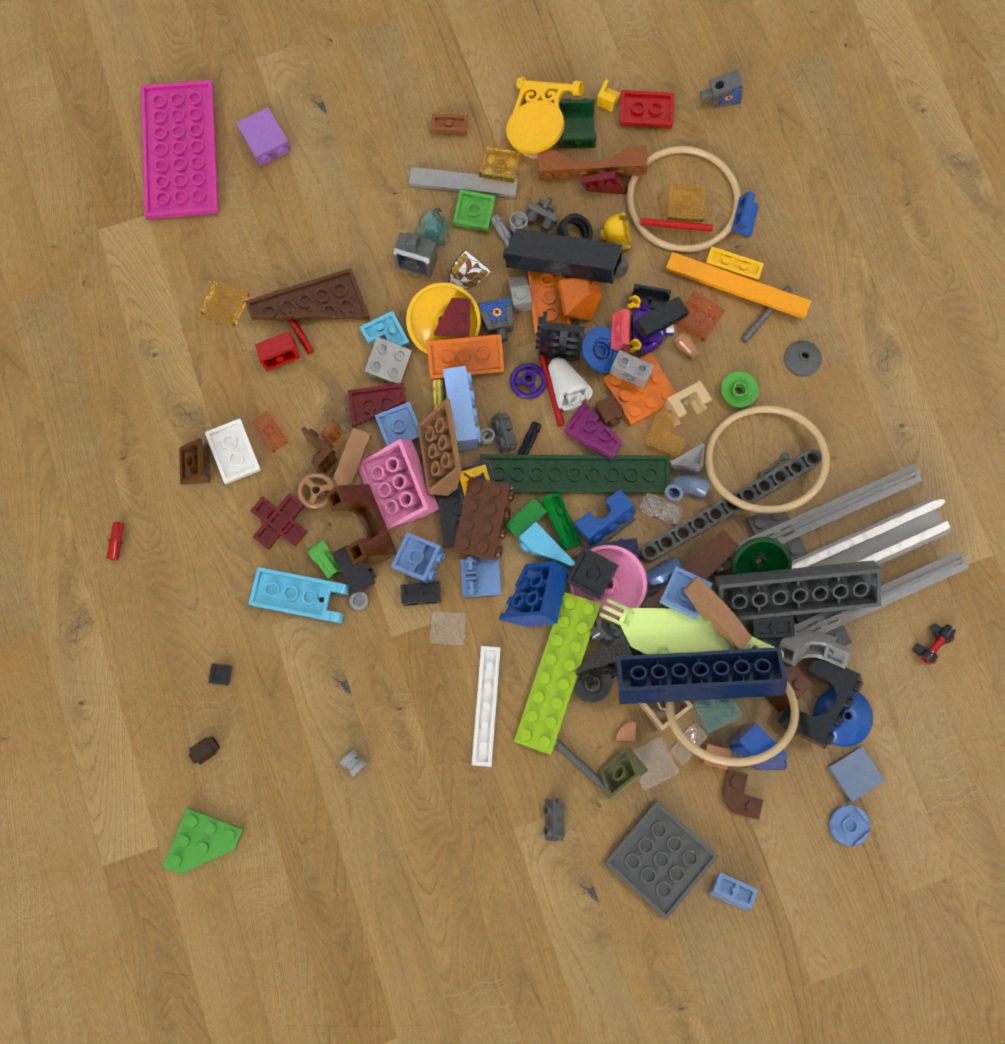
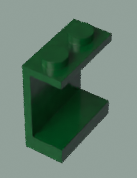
(579, 123)

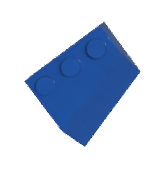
(537, 595)
(753, 740)

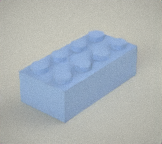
(458, 386)

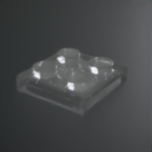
(657, 761)

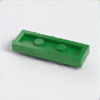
(561, 521)

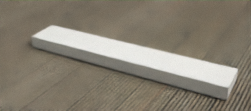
(486, 706)

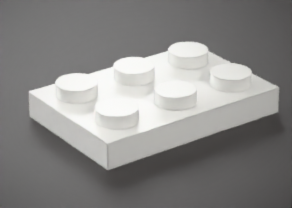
(232, 451)

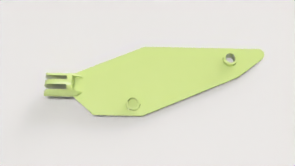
(670, 631)

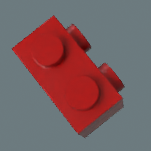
(278, 349)

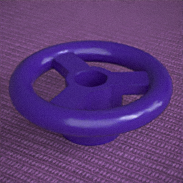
(528, 374)

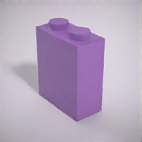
(263, 136)

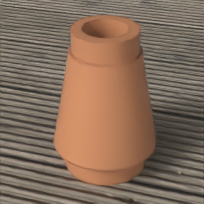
(686, 345)

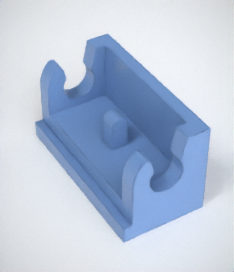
(733, 892)

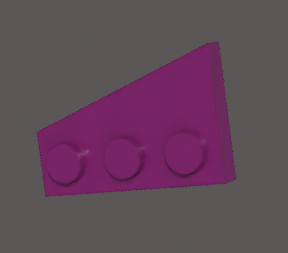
(591, 431)

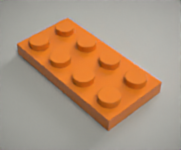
(546, 297)
(478, 353)

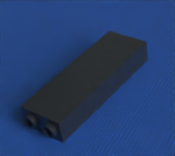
(563, 256)

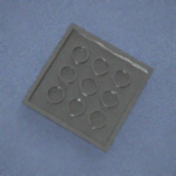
(661, 859)

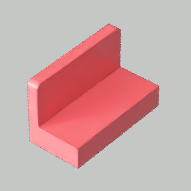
(621, 330)

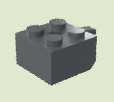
(415, 254)

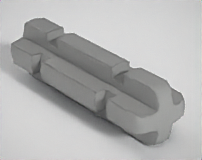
(501, 228)

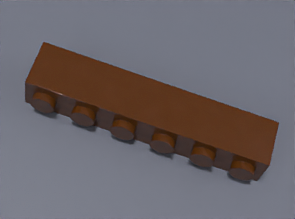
(705, 562)

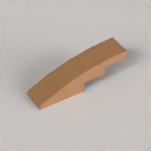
(351, 458)
(717, 612)

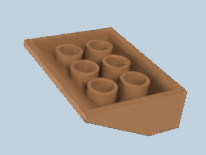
(440, 450)

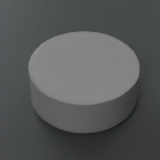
(359, 601)

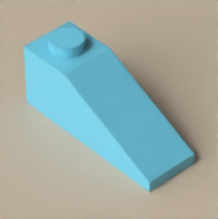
(543, 546)

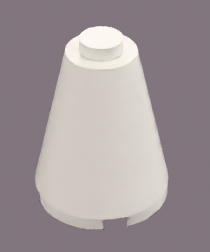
(568, 385)

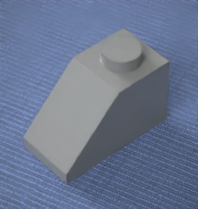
(520, 294)

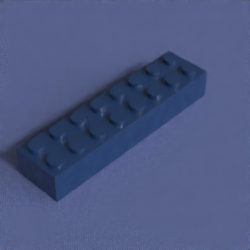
(701, 675)

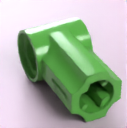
(322, 556)

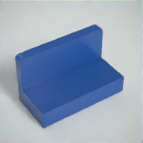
(745, 214)

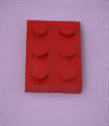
(646, 109)

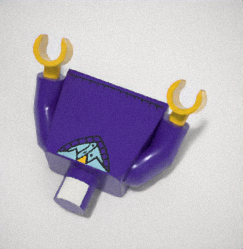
(637, 342)

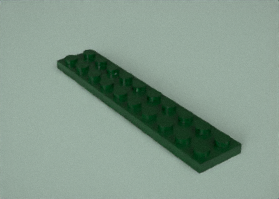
(582, 473)

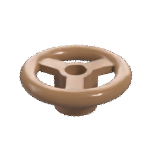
(315, 497)

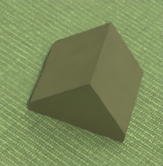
(621, 772)

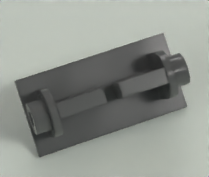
(504, 440)
(553, 829)

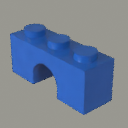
(594, 529)

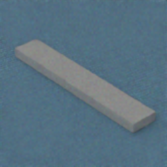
(456, 180)

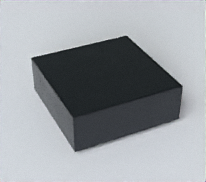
(220, 674)

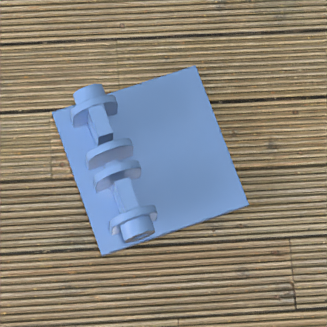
(480, 577)

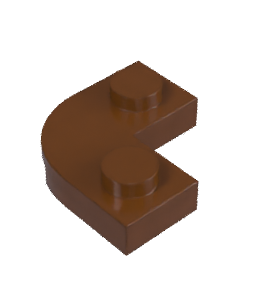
(734, 795)

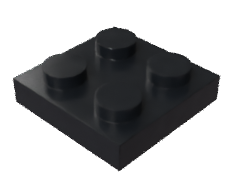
(592, 573)

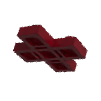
(279, 521)

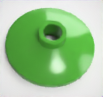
(743, 382)

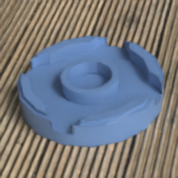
(661, 571)
(849, 825)

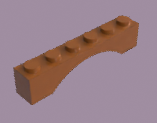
(557, 166)

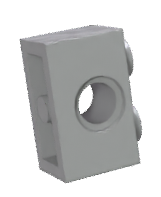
(631, 369)

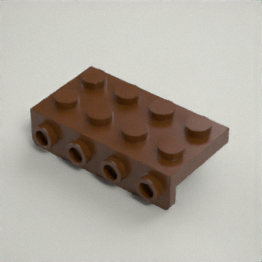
(483, 519)

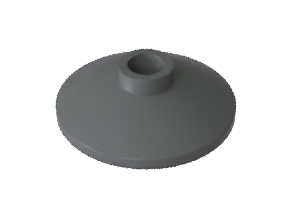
(800, 365)
(586, 694)

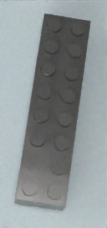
(801, 590)

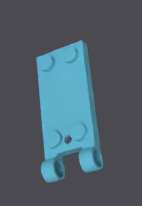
(296, 594)

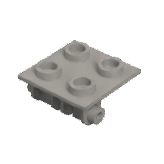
(387, 360)

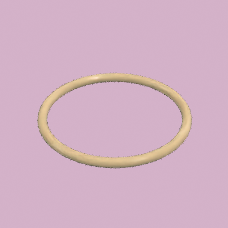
(675, 247)
(759, 508)
(745, 761)

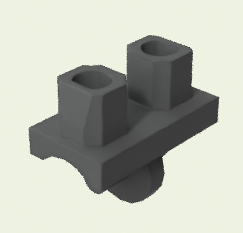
(549, 218)
(605, 630)

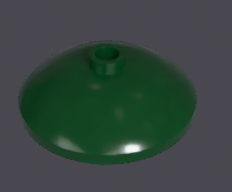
(771, 551)

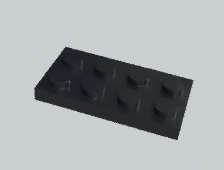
(559, 339)

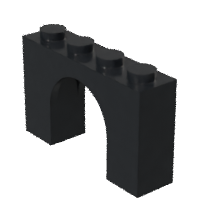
(821, 728)

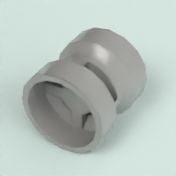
(518, 219)
(354, 764)

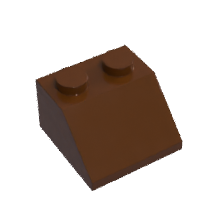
(797, 681)

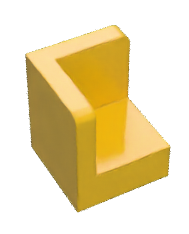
(607, 97)

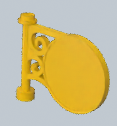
(538, 122)

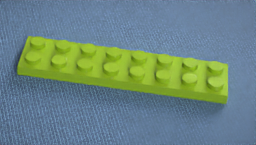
(556, 674)

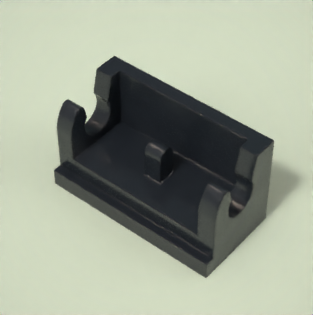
(651, 296)
(421, 593)
(773, 627)

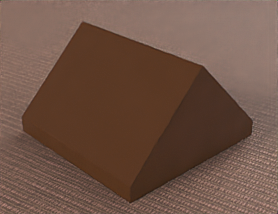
(195, 462)

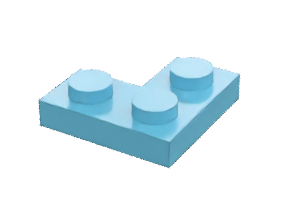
(387, 327)

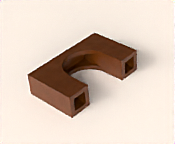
(361, 501)

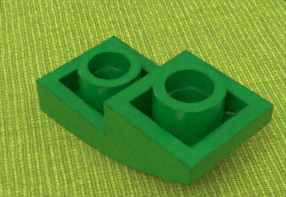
(526, 517)

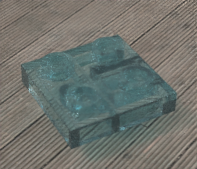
(716, 712)

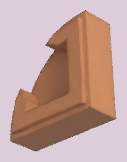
(626, 732)

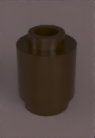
(204, 750)

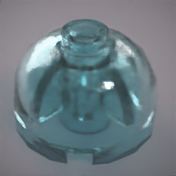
(433, 227)

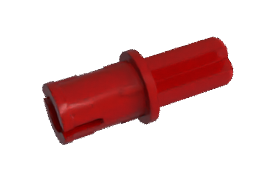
(115, 541)

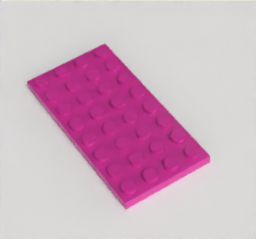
(179, 149)

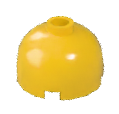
(617, 230)

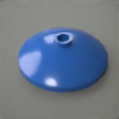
(856, 727)

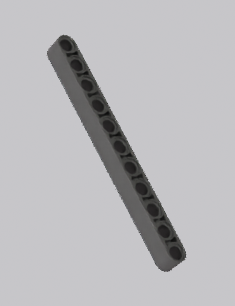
(724, 512)

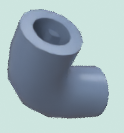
(687, 484)

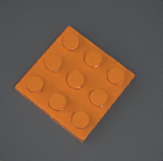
(641, 402)

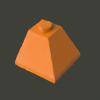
(579, 298)

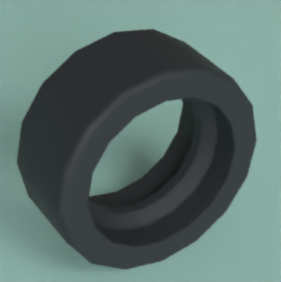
(578, 220)

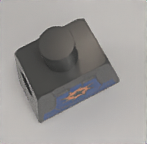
(724, 90)
(497, 316)

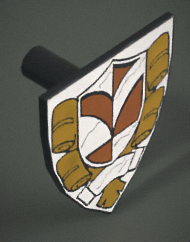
(467, 271)

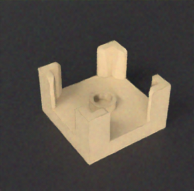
(694, 395)

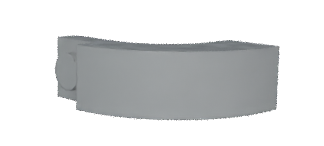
(815, 645)

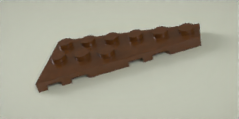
(318, 299)

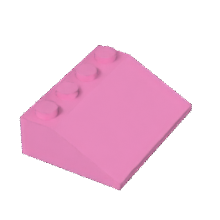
(398, 484)

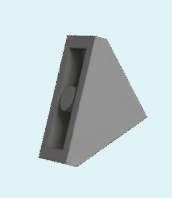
(689, 462)

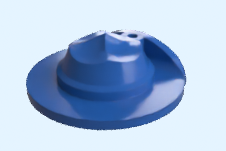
(597, 349)

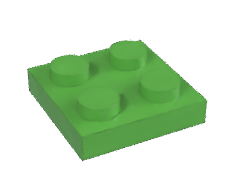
(474, 210)

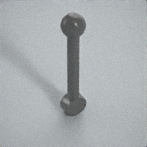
(784, 456)

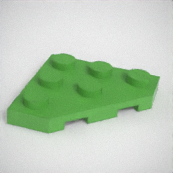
(200, 841)

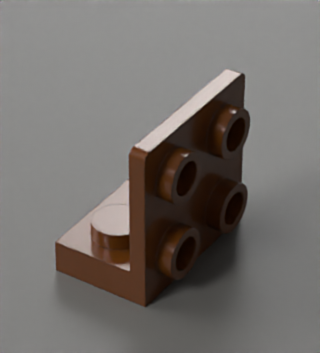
(325, 457)

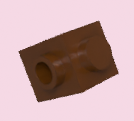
(609, 411)

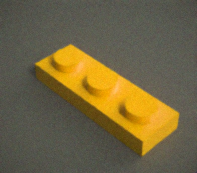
(735, 263)

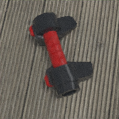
(943, 636)

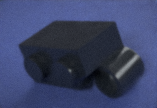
(357, 575)

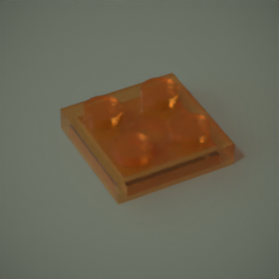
(702, 316)

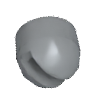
(484, 434)

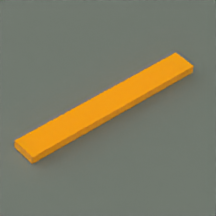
(738, 285)

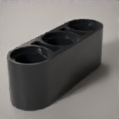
(661, 318)

